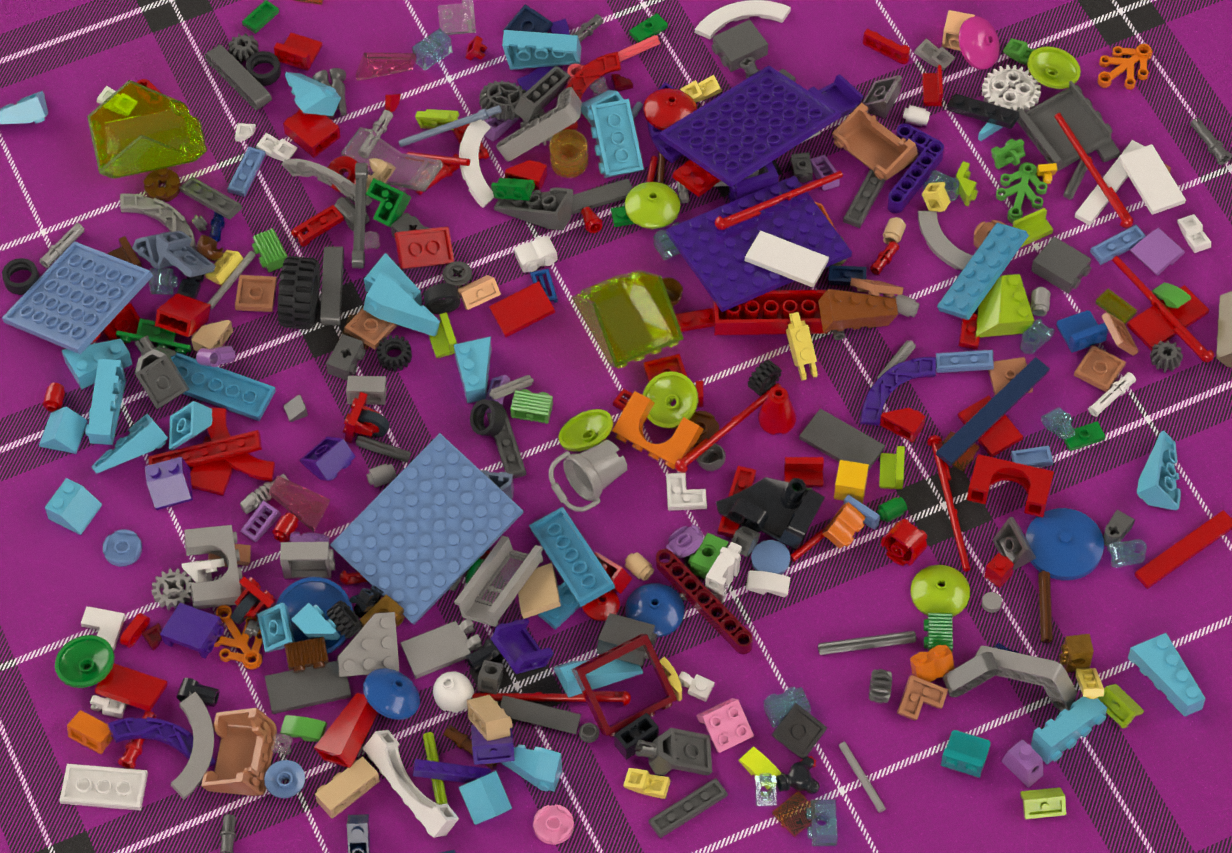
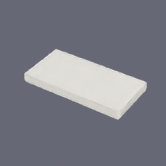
(1152, 179)
(786, 259)
(103, 787)

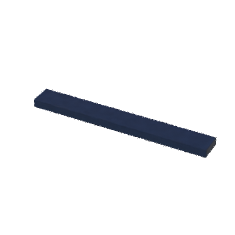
(992, 411)

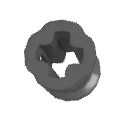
(749, 66)

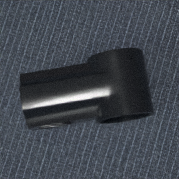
(487, 652)
(207, 694)

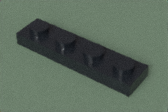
(983, 111)

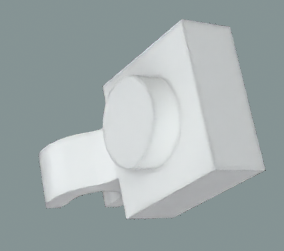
(698, 687)
(108, 706)

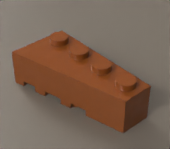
(855, 310)

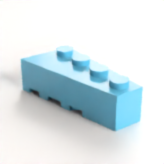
(540, 49)
(1168, 672)

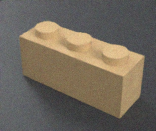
(489, 718)
(347, 787)

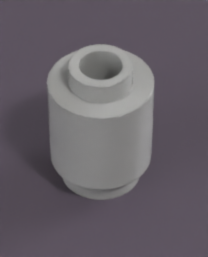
(1040, 301)
(906, 305)
(381, 475)

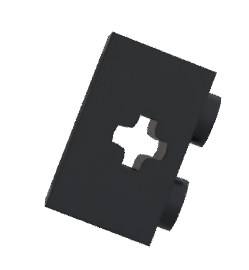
(641, 729)

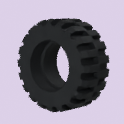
(298, 292)

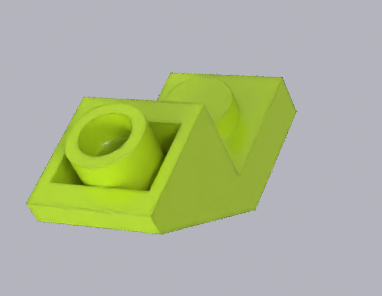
(967, 187)

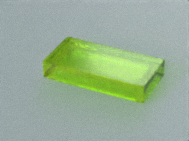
(1116, 306)

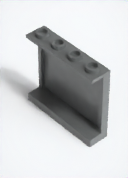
(1080, 116)

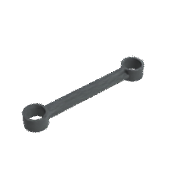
(358, 252)

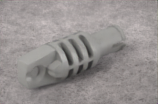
(255, 498)

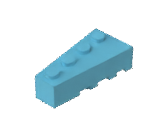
(106, 402)
(1067, 728)

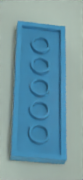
(982, 271)
(224, 387)
(572, 556)

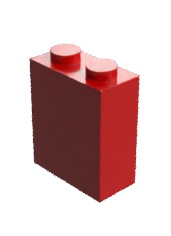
(311, 131)
(182, 315)

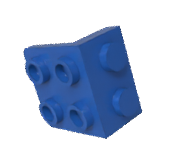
(1081, 331)

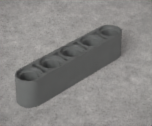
(238, 77)
(332, 285)

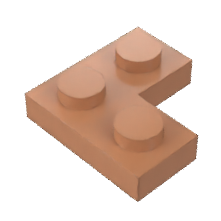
(919, 692)

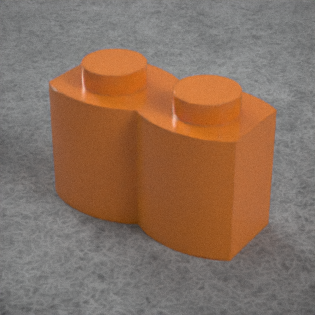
(843, 525)
(932, 663)

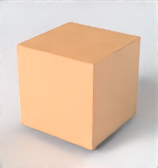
(952, 28)

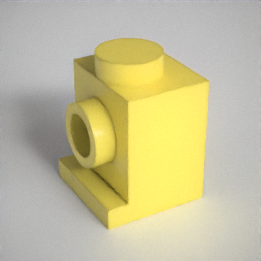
(936, 197)

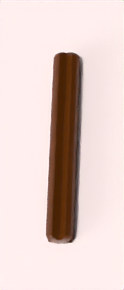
(1045, 607)

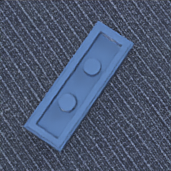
(246, 171)
(1117, 244)
(964, 361)

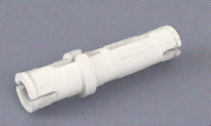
(1117, 389)

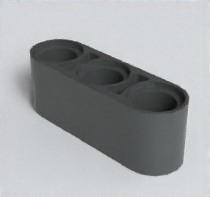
(971, 674)

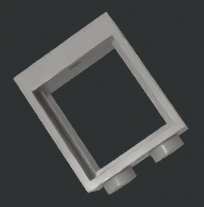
(306, 559)

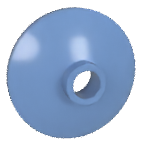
(283, 771)

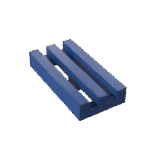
(539, 273)

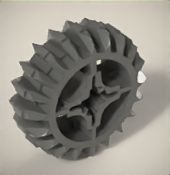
(502, 94)

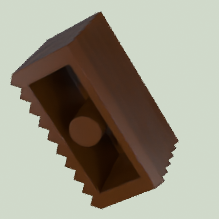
(306, 654)

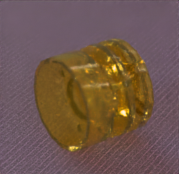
(568, 153)

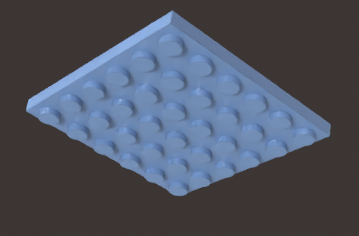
(77, 297)

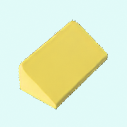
(225, 267)

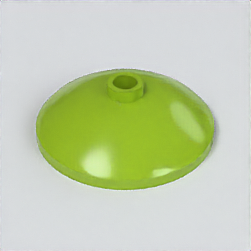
(1053, 67)
(654, 211)
(665, 389)
(586, 430)
(932, 598)

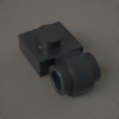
(191, 286)

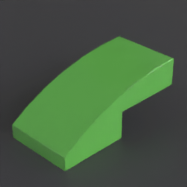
(1018, 51)
(1171, 294)
(303, 727)

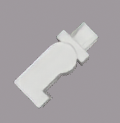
(723, 571)

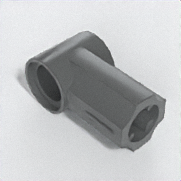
(347, 209)

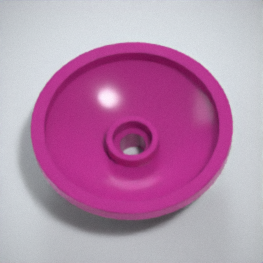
(979, 43)

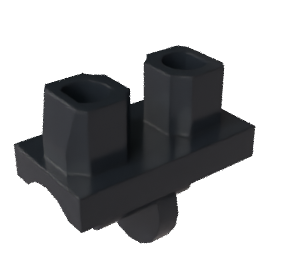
(366, 600)

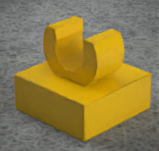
(1047, 171)

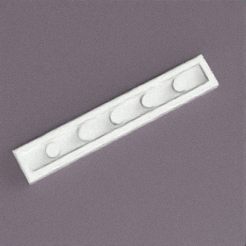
(1097, 200)

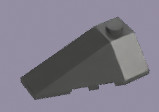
(543, 209)

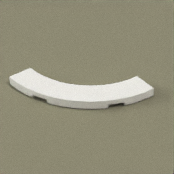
(741, 10)
(472, 174)

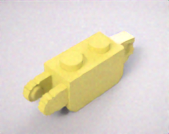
(801, 345)

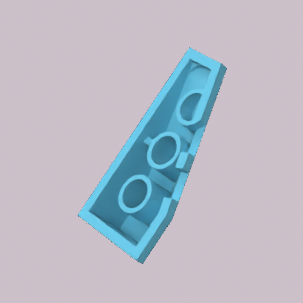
(313, 95)
(25, 111)
(392, 304)
(143, 438)
(1159, 477)
(605, 675)

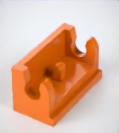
(89, 732)

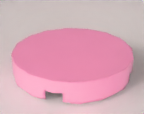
(553, 824)

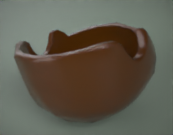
(208, 248)
(673, 289)

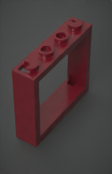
(608, 656)

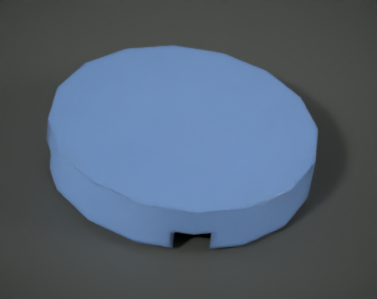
(122, 548)
(770, 557)

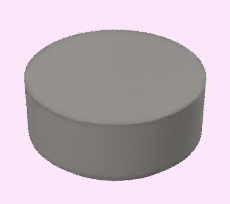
(991, 602)

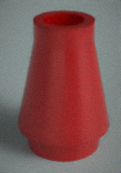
(591, 220)

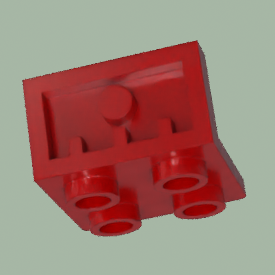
(298, 51)

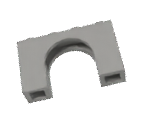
(220, 542)

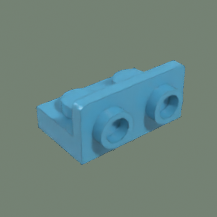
(558, 615)

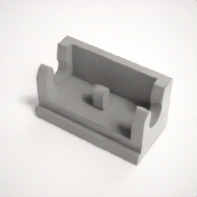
(372, 385)

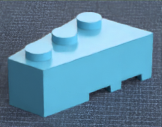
(389, 267)
(85, 365)
(473, 367)

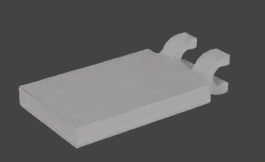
(440, 647)

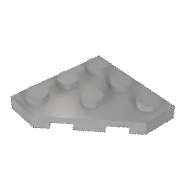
(371, 647)

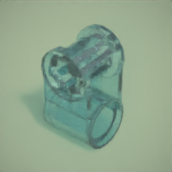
(951, 186)
(1036, 335)
(1059, 423)
(1125, 552)

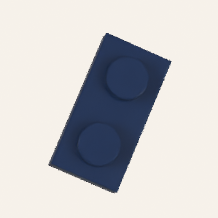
(842, 274)

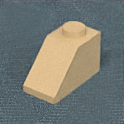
(212, 335)

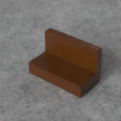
(125, 252)

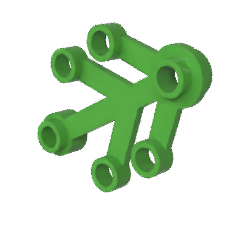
(1022, 189)

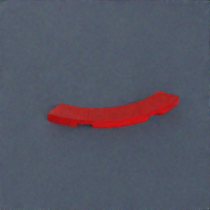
(591, 72)
(245, 463)

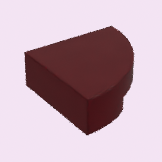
(621, 83)
(152, 636)

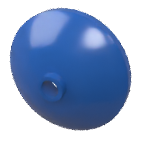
(665, 615)
(391, 693)

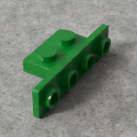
(158, 336)

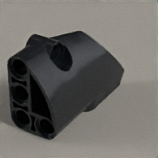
(774, 509)

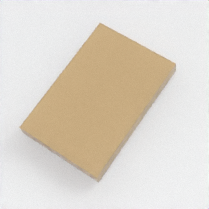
(539, 592)

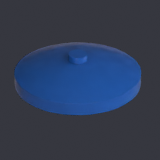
(1065, 543)
(314, 591)

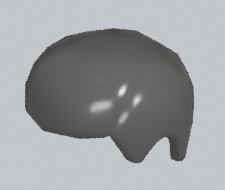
(712, 458)

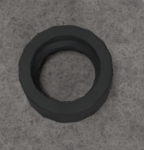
(264, 57)
(14, 266)
(441, 291)
(497, 420)

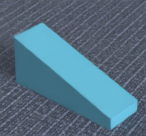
(988, 130)

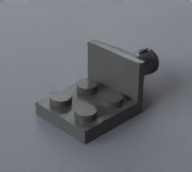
(158, 373)
(678, 751)

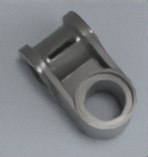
(1117, 527)

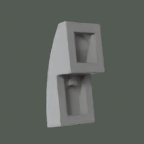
(934, 55)

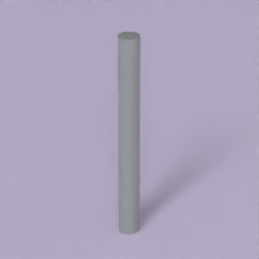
(231, 279)
(862, 777)

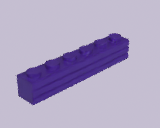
(448, 771)

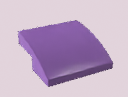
(1157, 251)

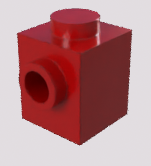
(999, 570)

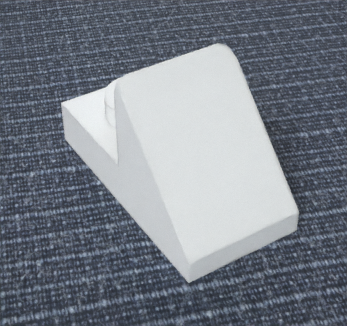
(201, 570)

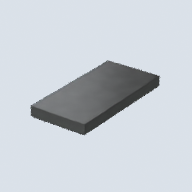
(840, 440)
(306, 688)

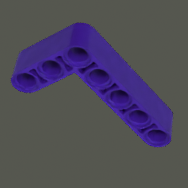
(929, 157)

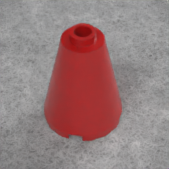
(777, 412)

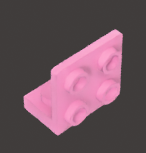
(726, 724)

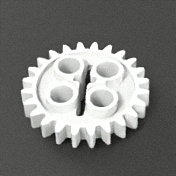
(1011, 89)

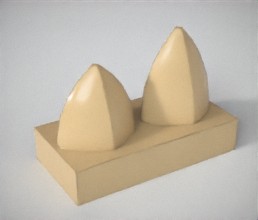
(381, 169)

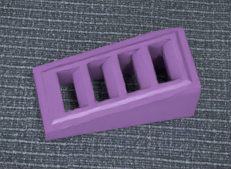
(495, 132)
(824, 170)
(264, 506)

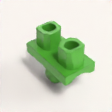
(1009, 154)

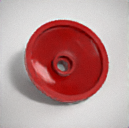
(667, 107)

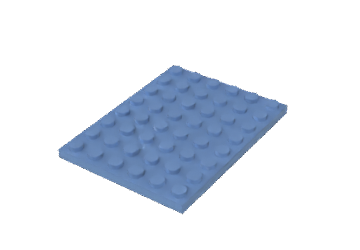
(427, 528)

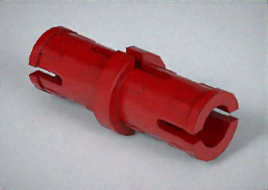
(884, 258)

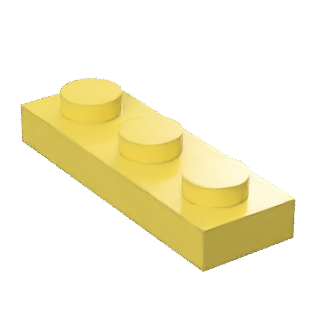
(1089, 683)

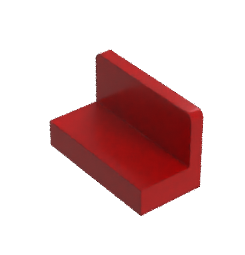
(932, 88)
(805, 468)

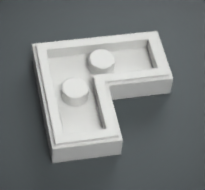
(680, 498)
(107, 622)

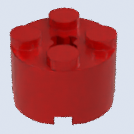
(904, 543)

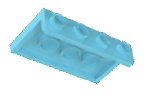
(615, 138)

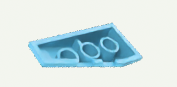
(537, 766)

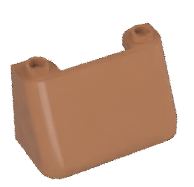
(874, 144)
(242, 752)

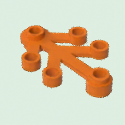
(1105, 78)
(239, 641)

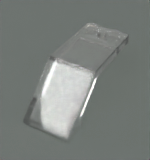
(410, 171)

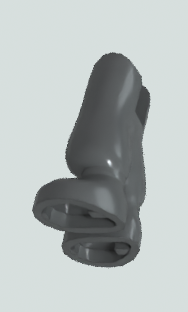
(337, 76)

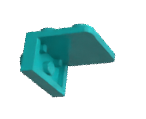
(965, 753)

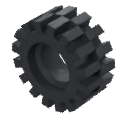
(394, 362)
(764, 377)
(344, 619)

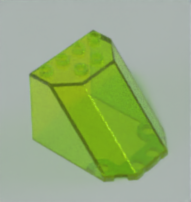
(143, 132)
(629, 316)

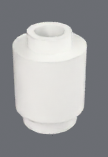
(916, 116)

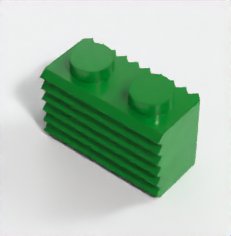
(938, 630)

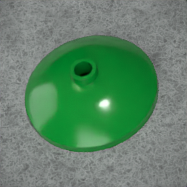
(81, 654)

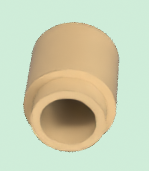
(894, 230)
(639, 566)

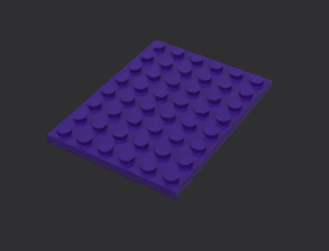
(750, 125)
(720, 255)

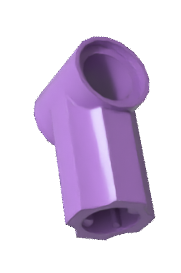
(215, 356)

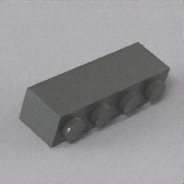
(541, 93)

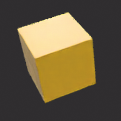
(851, 480)

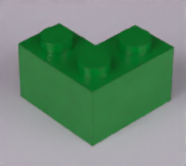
(392, 202)

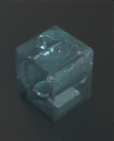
(163, 281)
(765, 798)

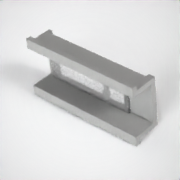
(497, 582)

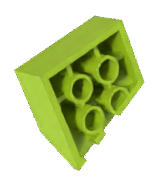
(1004, 309)

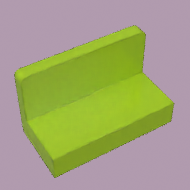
(434, 118)
(1035, 225)
(445, 340)
(892, 469)
(1120, 705)
(1043, 803)

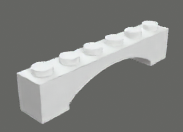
(384, 752)

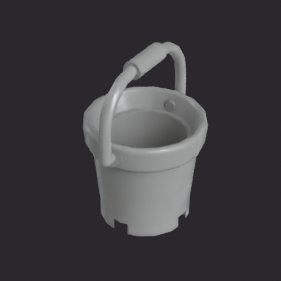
(589, 473)

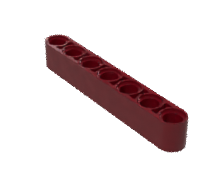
(705, 609)

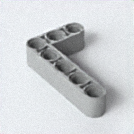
(565, 114)
(1036, 671)

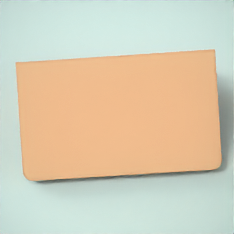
(479, 291)

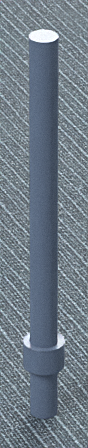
(482, 114)

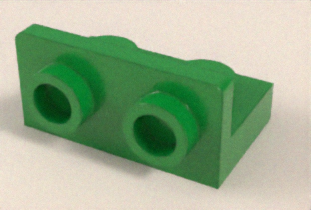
(513, 189)

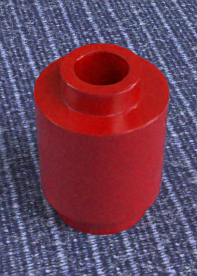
(54, 397)
(285, 526)

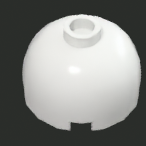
(452, 691)

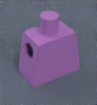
(1022, 761)

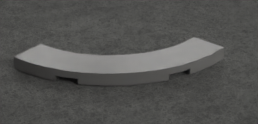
(306, 168)
(158, 210)
(939, 243)
(202, 746)

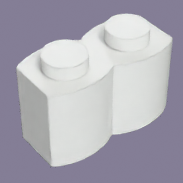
(535, 254)

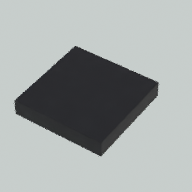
(799, 731)

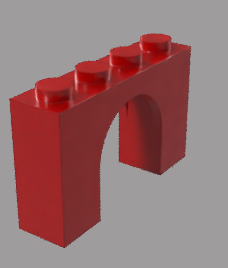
(992, 470)

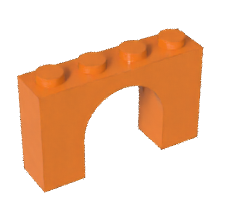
(630, 428)

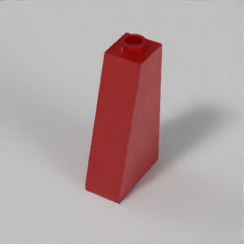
(347, 732)

